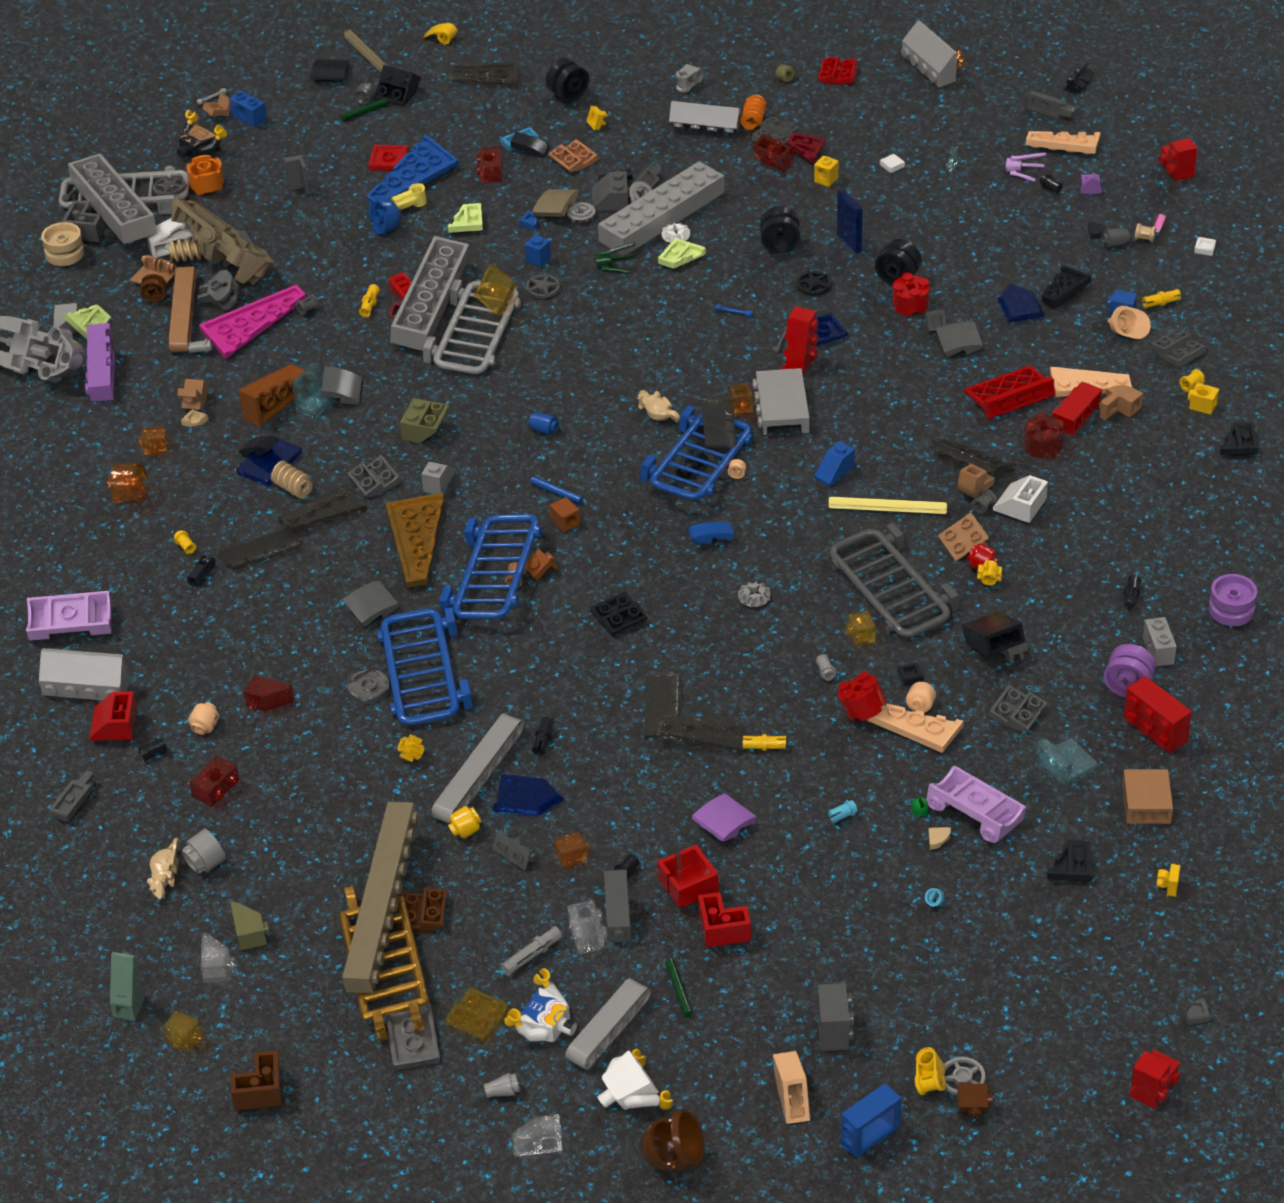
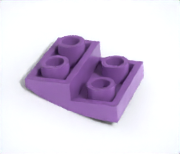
(723, 817)

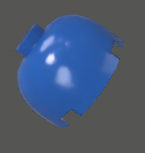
(384, 215)

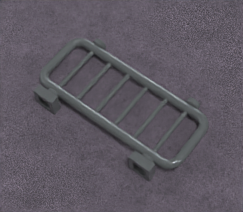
(894, 542)

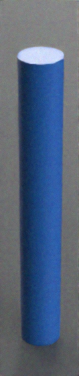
(557, 490)

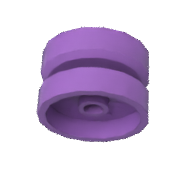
(1232, 600)
(1126, 666)

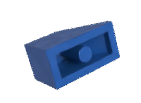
(836, 463)

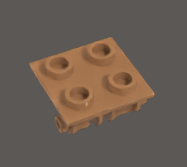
(155, 266)
(962, 536)

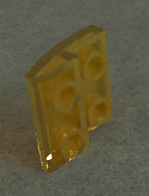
(477, 1014)

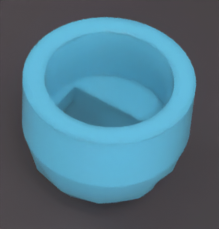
(931, 895)

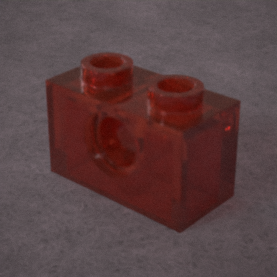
(773, 152)
(489, 164)
(214, 781)

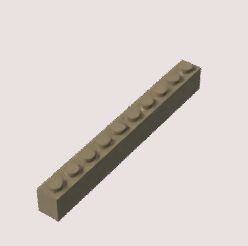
(380, 898)

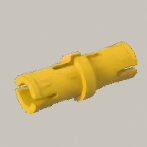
(1161, 298)
(366, 307)
(764, 742)

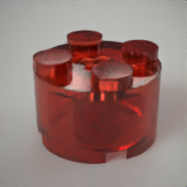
(1043, 435)

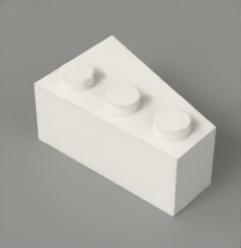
(168, 231)

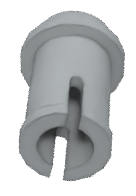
(200, 346)
(827, 671)

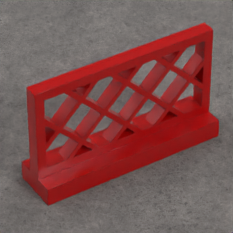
(1011, 399)

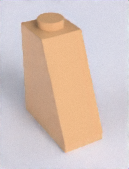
(791, 1087)

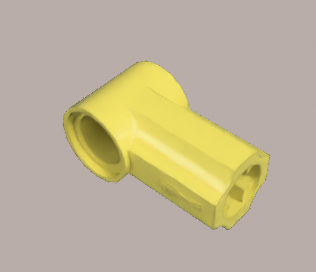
(414, 197)

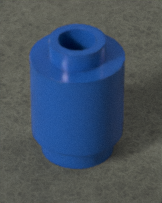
(543, 423)

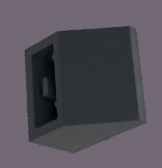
(396, 85)

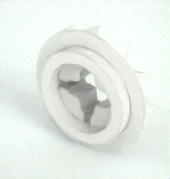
(669, 234)

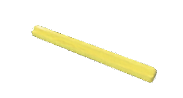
(887, 505)

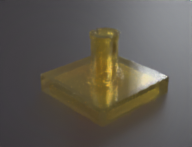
(495, 289)

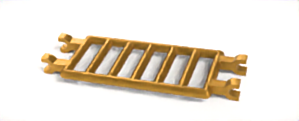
(415, 967)

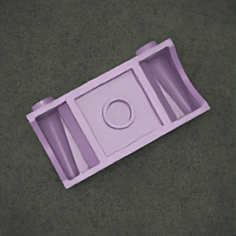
(69, 614)
(979, 800)

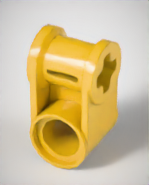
(929, 1071)

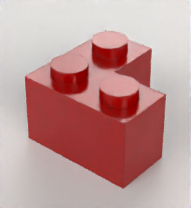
(1179, 159)
(722, 925)
(1153, 1078)

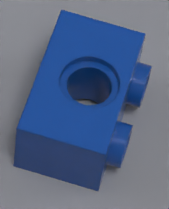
(247, 109)

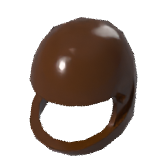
(674, 1142)

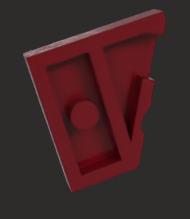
(806, 146)

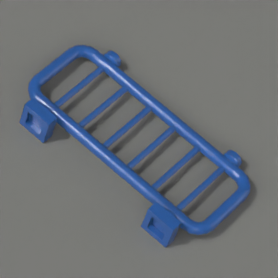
(689, 424)
(476, 537)
(455, 696)

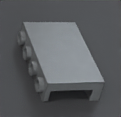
(781, 399)

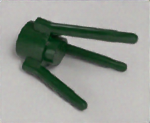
(604, 260)

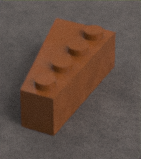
(268, 395)

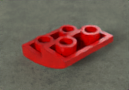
(838, 72)

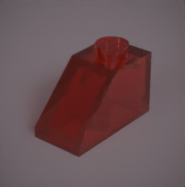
(267, 694)

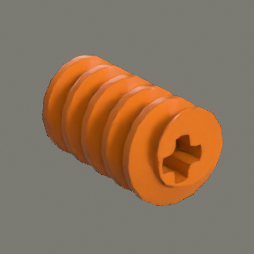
(753, 112)

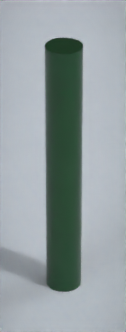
(364, 109)
(678, 987)

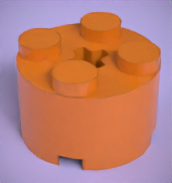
(205, 174)

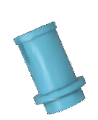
(847, 809)

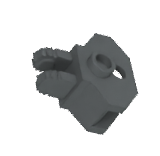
(219, 291)

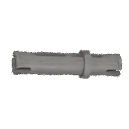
(539, 945)

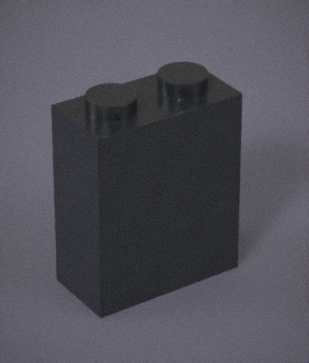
(993, 633)

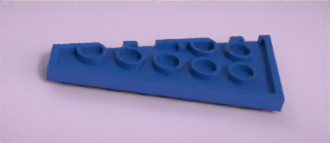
(419, 166)

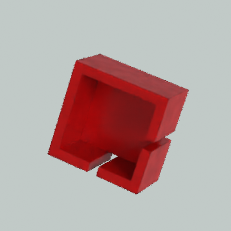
(694, 877)

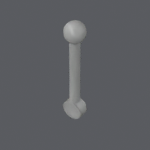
(222, 91)

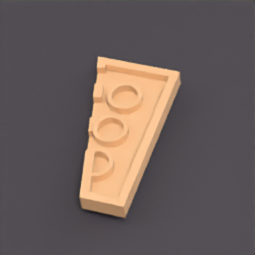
(1081, 143)
(1066, 379)
(924, 729)

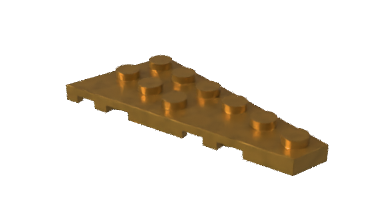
(415, 533)

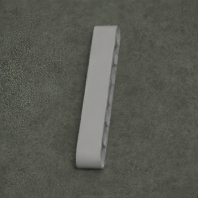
(478, 767)

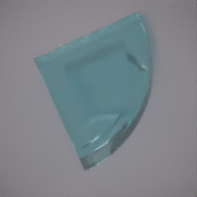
(953, 158)

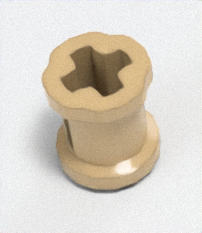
(1145, 232)

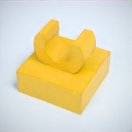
(595, 118)
(1169, 880)

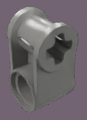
(688, 78)

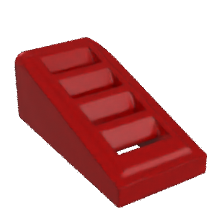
(399, 285)

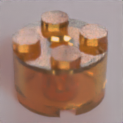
(127, 482)

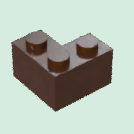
(259, 1087)

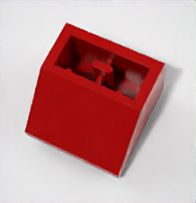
(114, 717)

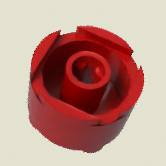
(910, 294)
(861, 697)

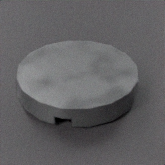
(368, 686)

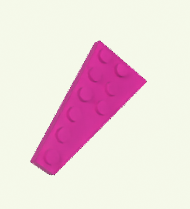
(242, 325)

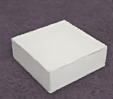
(892, 163)
(1205, 246)

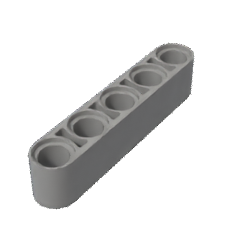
(607, 1024)

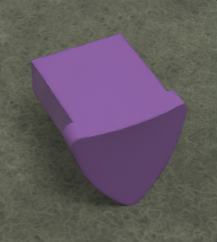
(1090, 184)

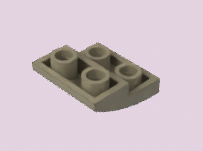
(555, 202)

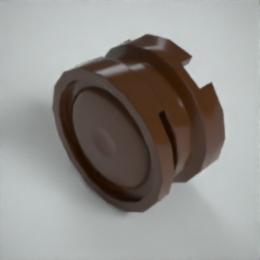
(153, 288)

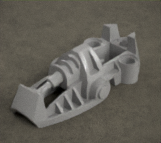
(32, 348)

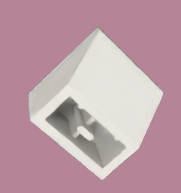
(1023, 498)

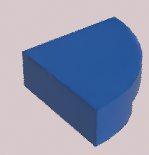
(529, 221)

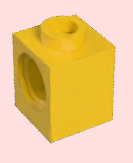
(826, 171)
(1203, 398)

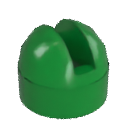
(916, 808)

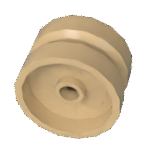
(62, 244)

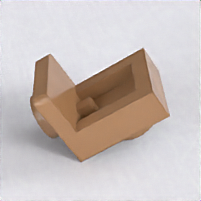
(217, 109)

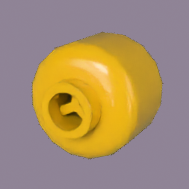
(464, 822)

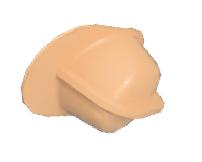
(1130, 322)

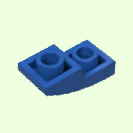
(705, 532)

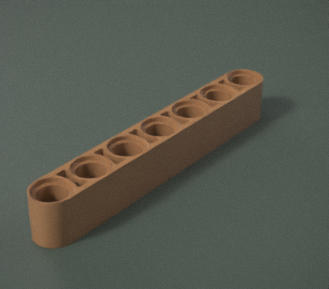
(182, 309)

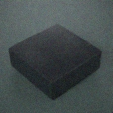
(910, 674)

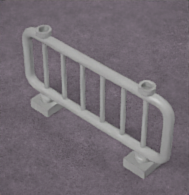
(163, 202)
(459, 297)

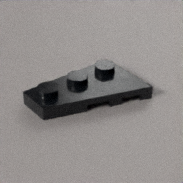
(1064, 286)

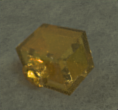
(861, 628)
(182, 1031)

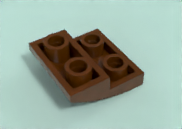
(425, 909)

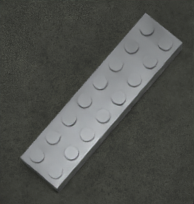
(112, 198)
(661, 206)
(429, 293)

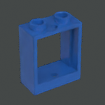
(870, 1120)

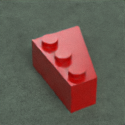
(801, 339)

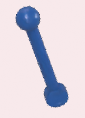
(748, 313)

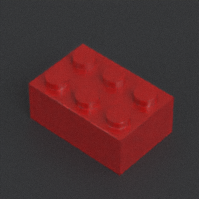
(1157, 714)

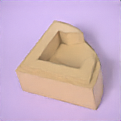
(194, 418)
(938, 836)

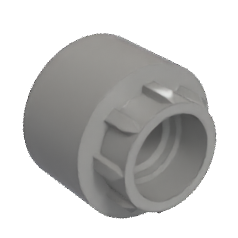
(203, 852)

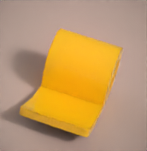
(445, 32)

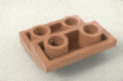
(574, 156)

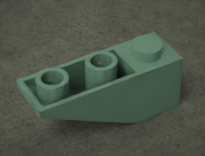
(125, 987)

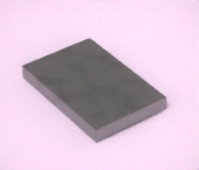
(411, 1047)

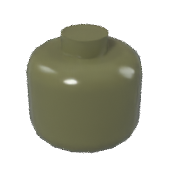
(785, 73)

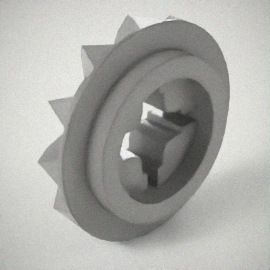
(636, 188)
(586, 211)
(755, 599)

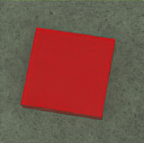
(386, 157)

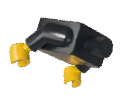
(197, 140)

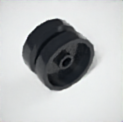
(567, 79)
(780, 229)
(896, 259)

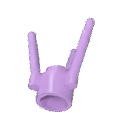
(1015, 164)

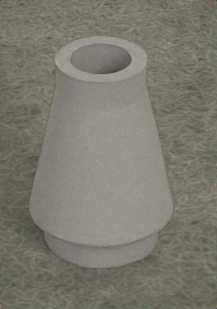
(503, 1086)

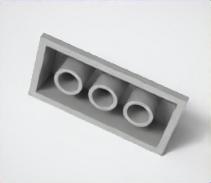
(930, 55)
(705, 116)
(82, 674)

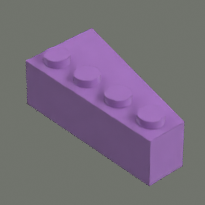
(100, 363)

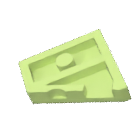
(467, 219)
(680, 253)
(85, 317)

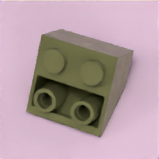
(422, 420)

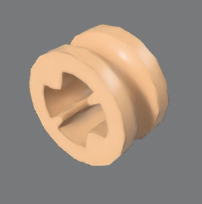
(736, 473)

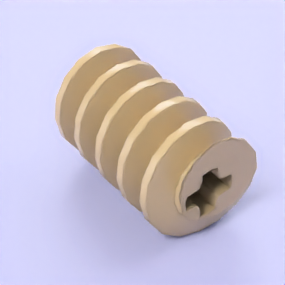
(184, 250)
(291, 479)

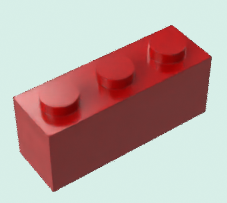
(1078, 406)

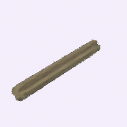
(364, 49)

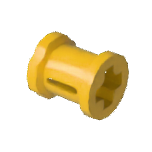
(1190, 381)

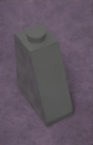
(617, 905)

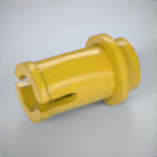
(182, 538)

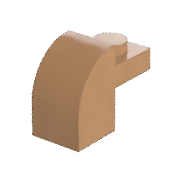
(193, 394)
(1121, 399)
(974, 480)

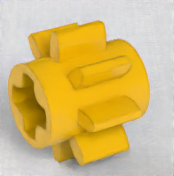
(989, 573)
(410, 748)

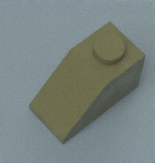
(249, 926)

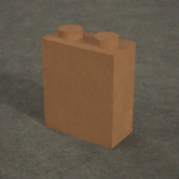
(1147, 796)

